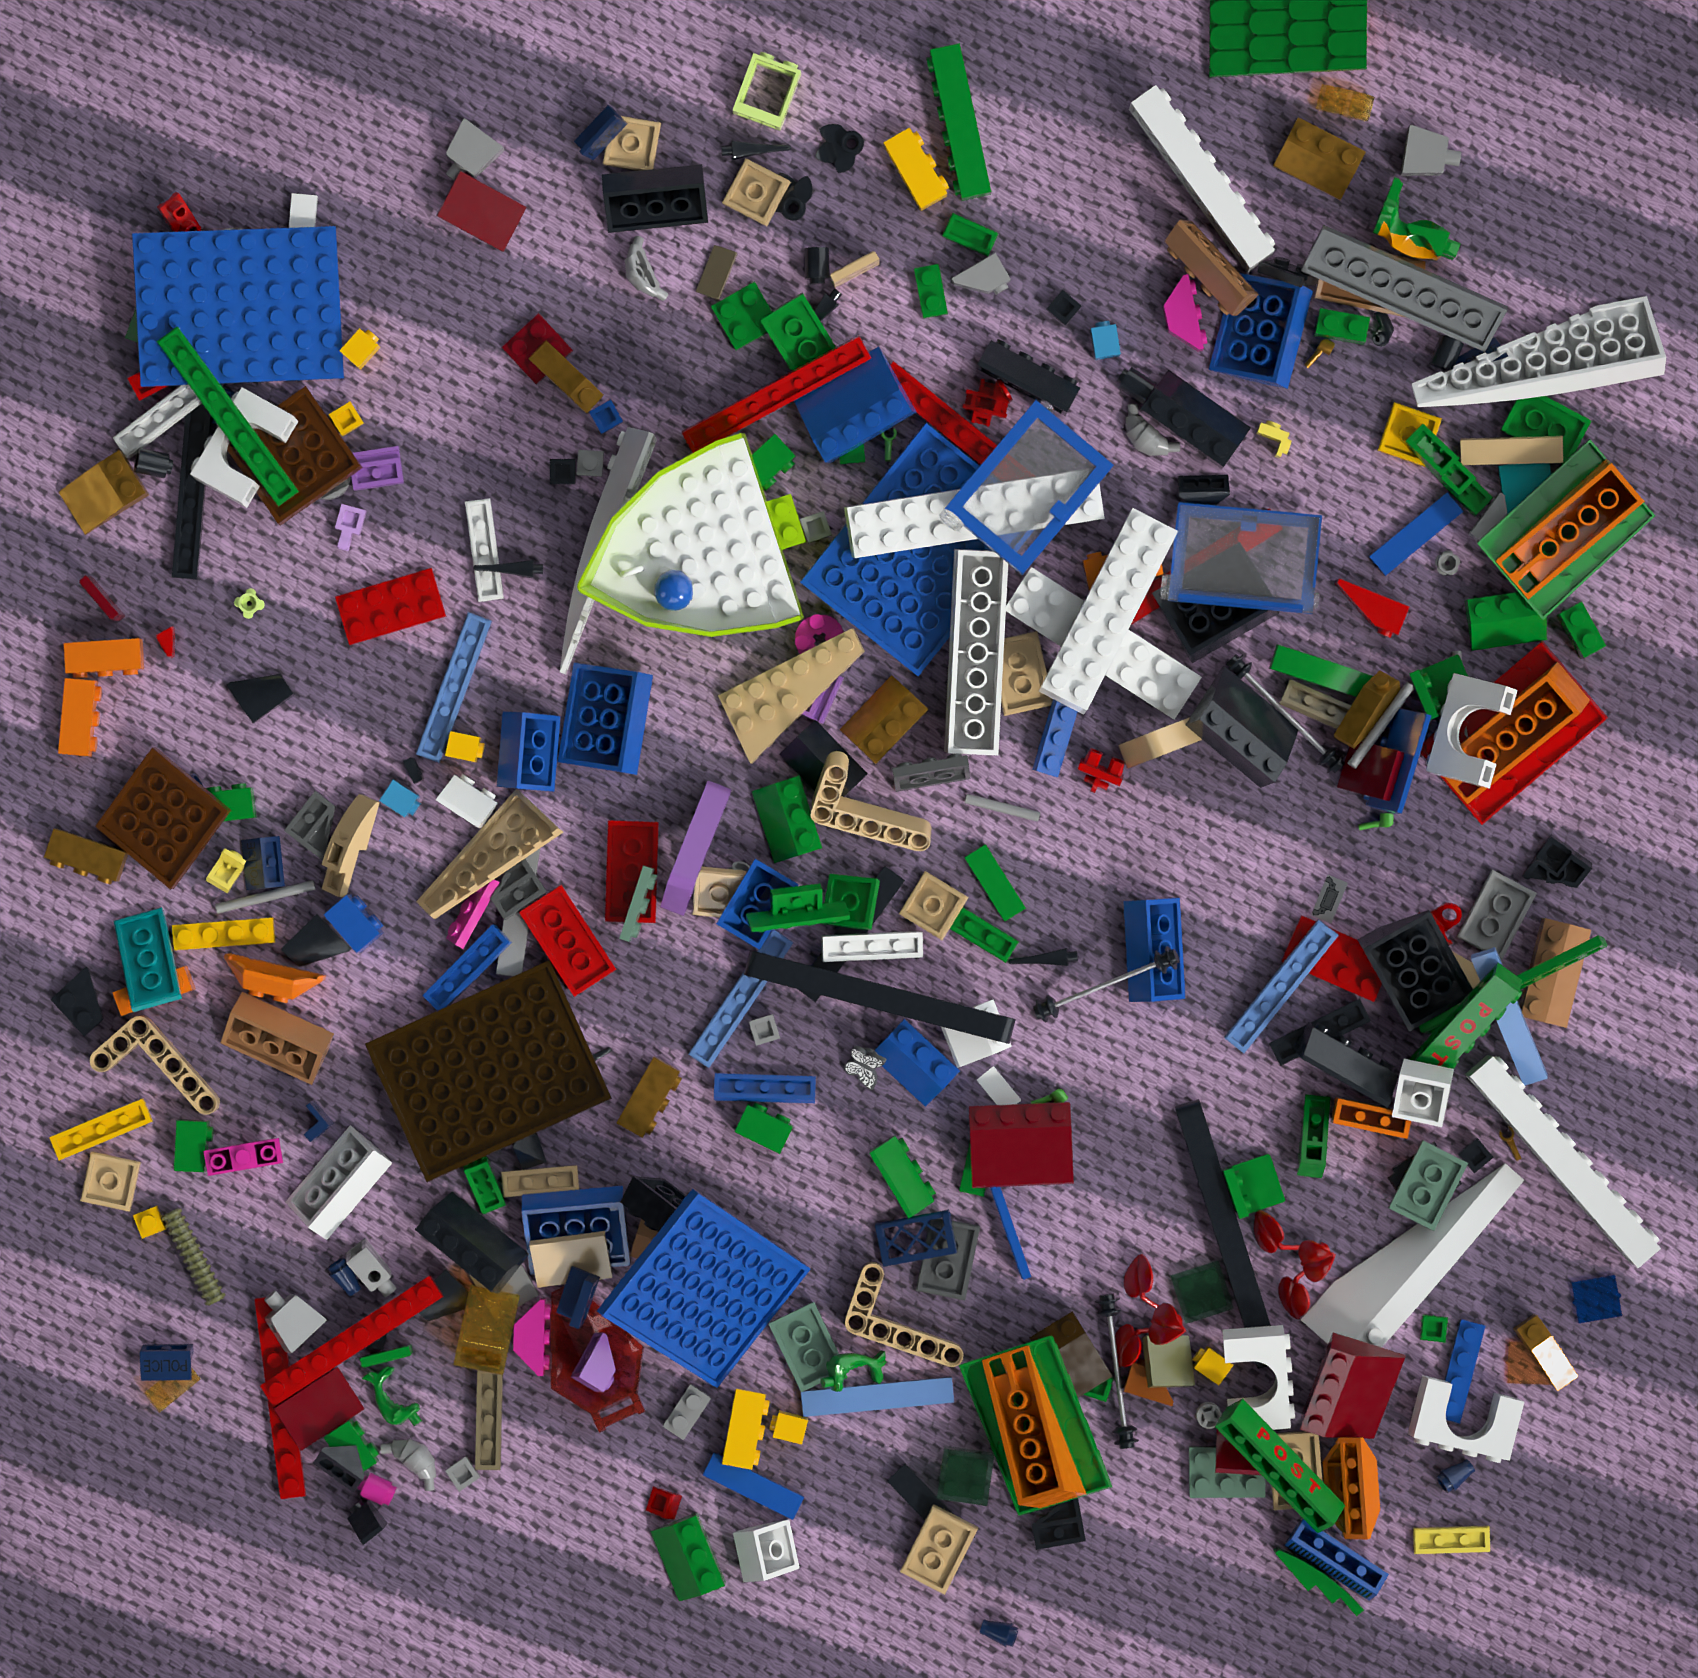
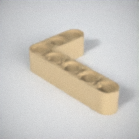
(1157, 743)
(861, 813)
(161, 1060)
(893, 1328)

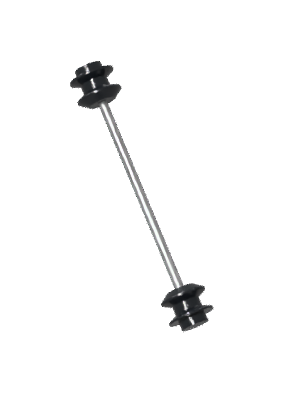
(1329, 757)
(1161, 961)
(1124, 1432)

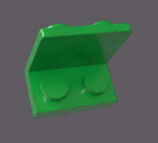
(1433, 683)
(1253, 1185)

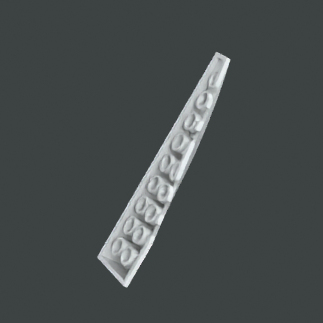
(1588, 351)
(621, 486)
(1394, 1281)

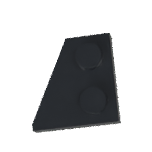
(80, 1002)
(1059, 1526)

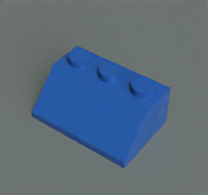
(528, 751)
(751, 897)
(916, 1062)

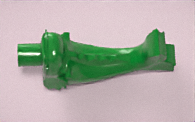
(842, 1363)
(391, 1411)

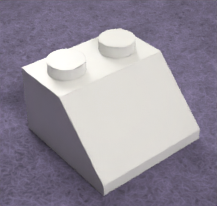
(467, 800)
(970, 1048)
(1422, 1092)
(766, 1551)

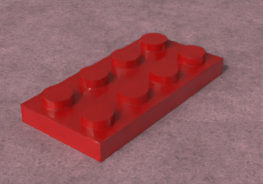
(390, 606)
(628, 850)
(567, 940)
(1342, 963)

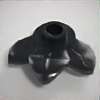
(835, 147)
(796, 193)

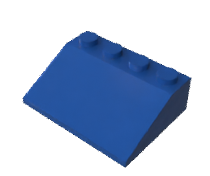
(1265, 336)
(854, 407)
(605, 718)
(1406, 735)
(577, 1213)

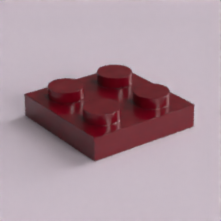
(528, 340)

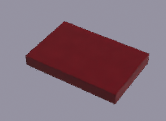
(481, 211)
(1374, 774)
(318, 1408)

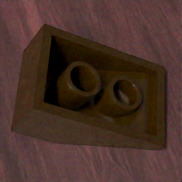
(1077, 1352)

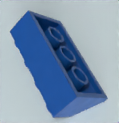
(1148, 928)

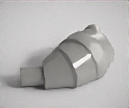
(640, 272)
(1146, 437)
(415, 1458)

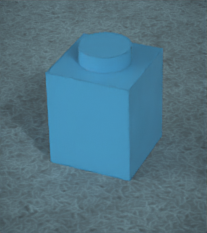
(1105, 340)
(400, 799)

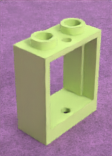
(757, 115)

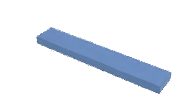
(453, 687)
(1281, 986)
(735, 1005)
(1513, 1027)
(878, 1396)

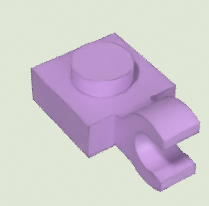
(349, 522)

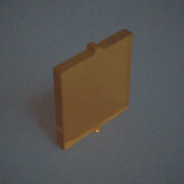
(1523, 1367)

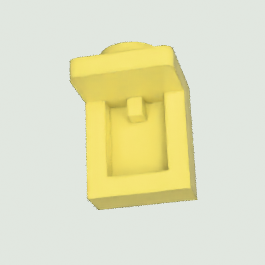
(1272, 431)
(226, 870)

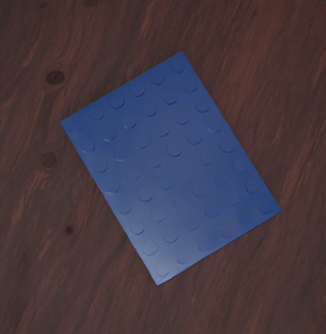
(244, 299)
(907, 594)
(703, 1289)

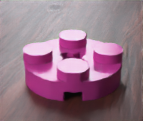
(815, 624)

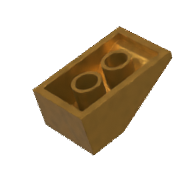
(103, 492)

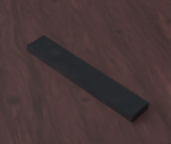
(888, 886)

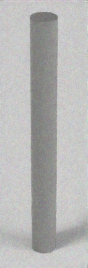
(1381, 725)
(265, 896)

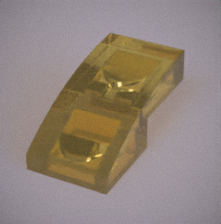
(1345, 102)
(167, 1391)

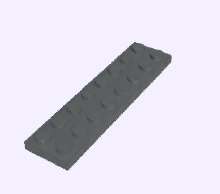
(1404, 288)

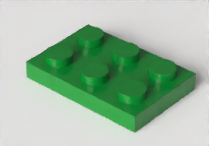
(797, 332)
(1546, 417)

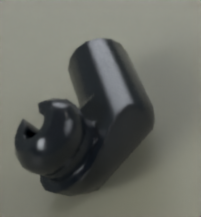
(1384, 330)

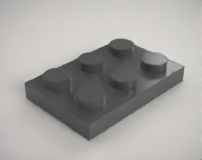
(931, 772)

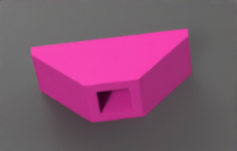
(1183, 315)
(243, 1156)
(532, 1336)

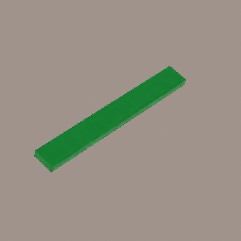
(228, 416)
(1537, 973)

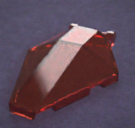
(568, 1347)

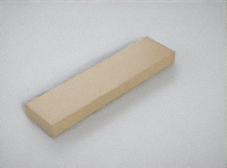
(1511, 450)

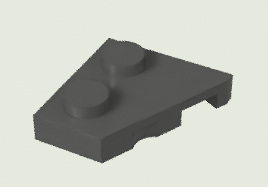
(313, 824)
(517, 890)

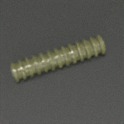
(193, 1257)

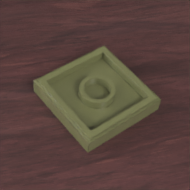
(1169, 1363)

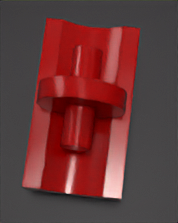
(178, 214)
(1091, 765)

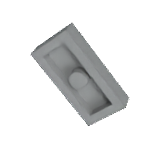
(687, 1411)

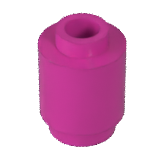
(377, 1489)

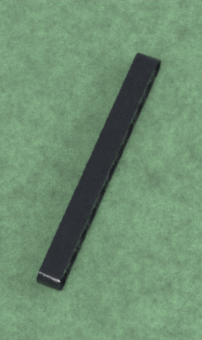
(879, 997)
(1222, 1216)

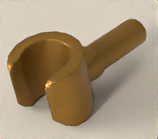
(1325, 346)
(1511, 1143)

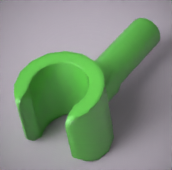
(888, 445)
(1386, 820)
(1057, 1096)

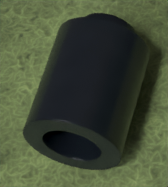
(816, 264)
(1446, 353)
(1136, 384)
(153, 463)

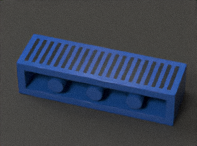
(1336, 1560)

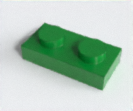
(930, 291)

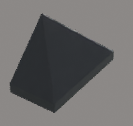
(1204, 488)
(529, 1152)
(342, 1465)

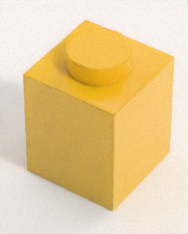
(360, 347)
(464, 747)
(1211, 1364)
(789, 1427)

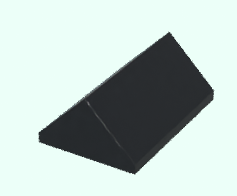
(809, 752)

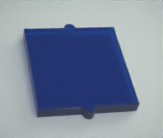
(1596, 1299)

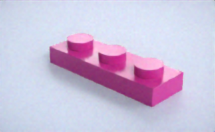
(470, 913)

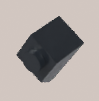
(366, 1521)

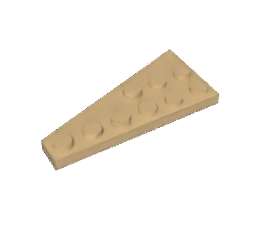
(778, 697)
(501, 843)

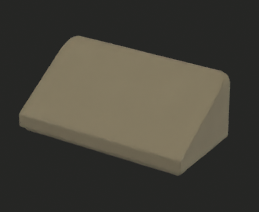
(716, 272)

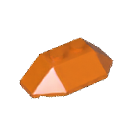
(271, 978)
(1353, 1477)

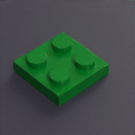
(741, 315)
(858, 894)

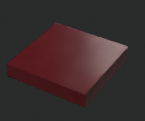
(101, 598)
(1230, 1459)

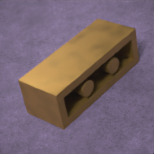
(85, 856)
(649, 1097)

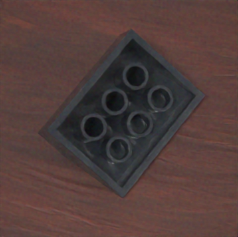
(1208, 627)
(1244, 728)
(1416, 968)

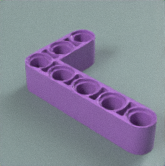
(694, 848)

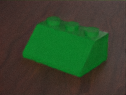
(1503, 621)
(787, 819)
(902, 1175)
(688, 1557)

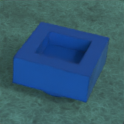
(606, 417)

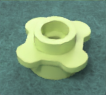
(241, 602)

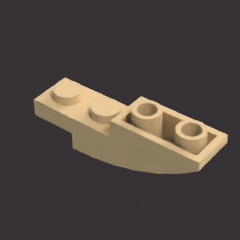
(348, 838)

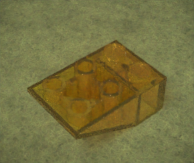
(486, 1330)

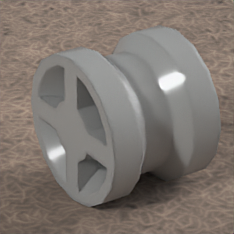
(1211, 1417)

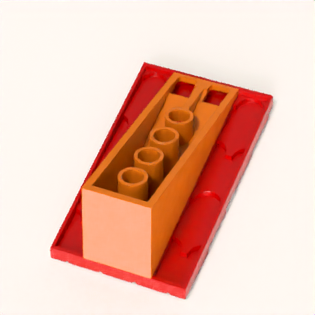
(1544, 725)

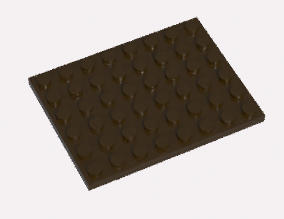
(488, 1071)

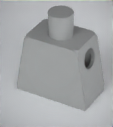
(471, 151)
(1426, 153)
(363, 1260)
(291, 1320)

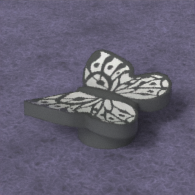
(864, 1065)

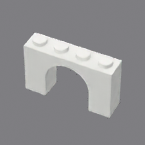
(212, 466)
(1463, 698)
(1269, 1347)
(1495, 1437)

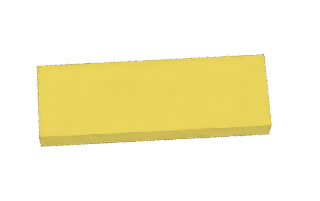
(1451, 1539)

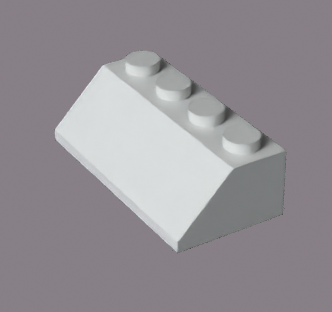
(338, 1182)

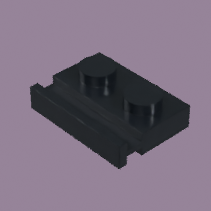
(1284, 271)

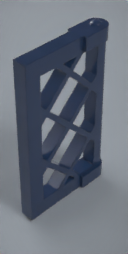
(931, 1252)

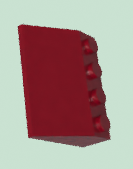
(1021, 1145)
(1351, 1389)

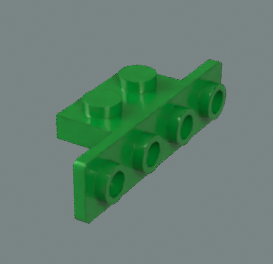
(797, 907)

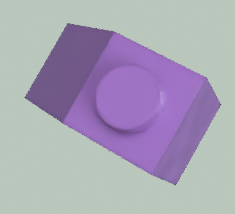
(596, 1364)

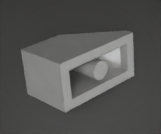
(984, 277)
(1491, 516)

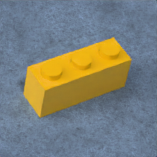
(916, 168)
(745, 1429)

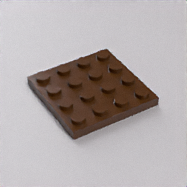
(311, 457)
(163, 818)

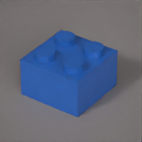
(354, 922)

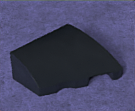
(261, 694)
(1558, 864)
(315, 943)
(453, 1301)

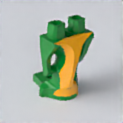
(1416, 239)

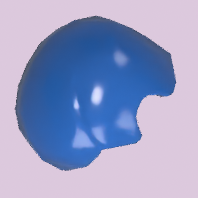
(673, 590)

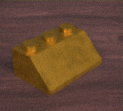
(1319, 158)
(883, 719)

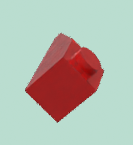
(1378, 610)

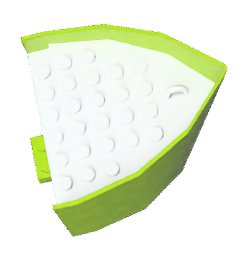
(716, 528)

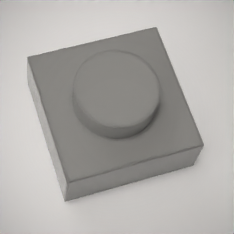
(590, 463)
(816, 527)
(764, 1029)
(462, 1473)

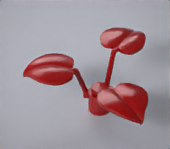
(1314, 1258)
(1165, 1323)

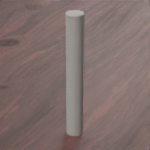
(1002, 807)

